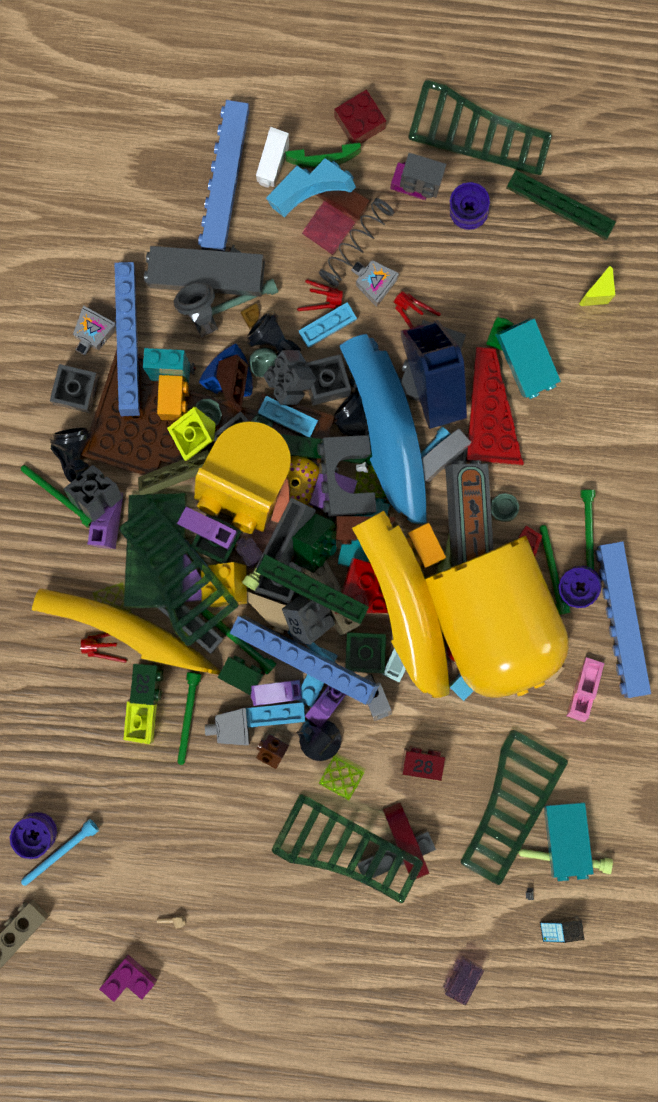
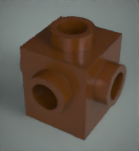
(271, 751)

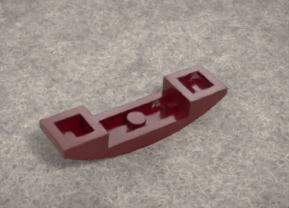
(404, 836)

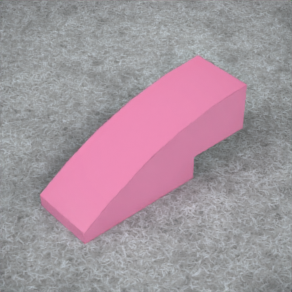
(585, 690)

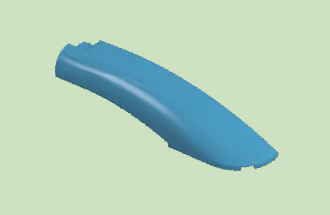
(390, 427)

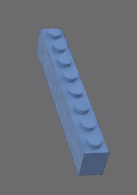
(225, 176)
(127, 339)
(623, 620)
(304, 659)

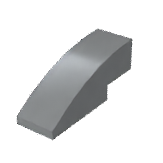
(444, 454)

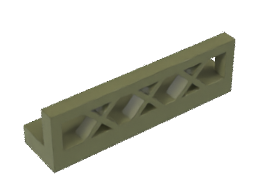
(171, 474)

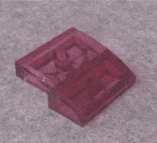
(328, 227)

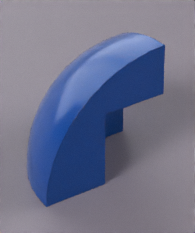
(209, 377)

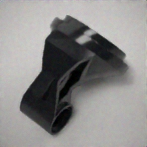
(268, 332)
(351, 417)
(68, 447)
(318, 742)

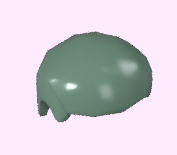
(261, 360)
(210, 409)
(504, 507)

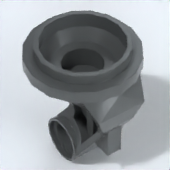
(196, 302)

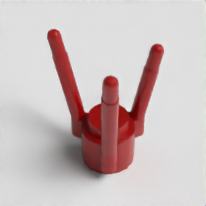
(333, 296)
(405, 301)
(90, 646)

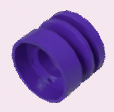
(469, 196)
(580, 598)
(30, 845)

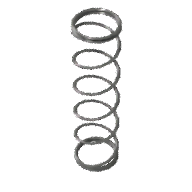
(333, 281)

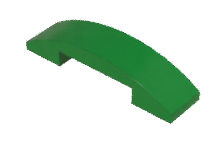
(298, 158)

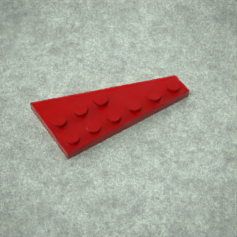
(490, 414)
(364, 586)

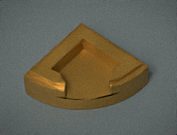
(251, 315)

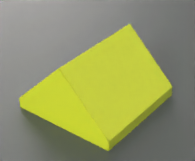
(602, 291)
(192, 432)
(140, 723)

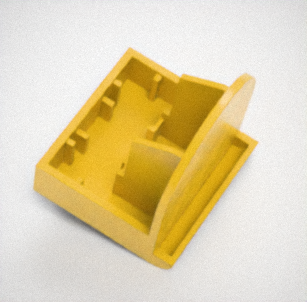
(244, 475)

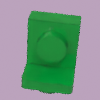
(499, 325)

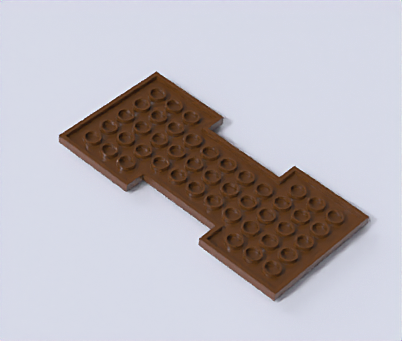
(144, 440)

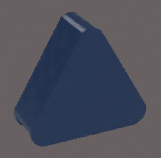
(437, 373)

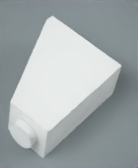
(272, 157)

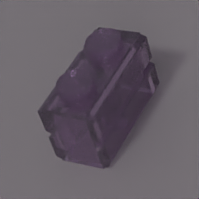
(249, 551)
(463, 980)

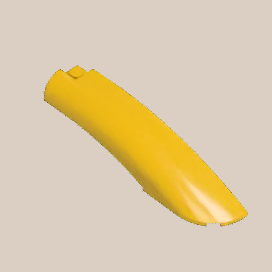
(408, 602)
(138, 633)

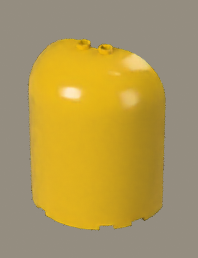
(500, 621)

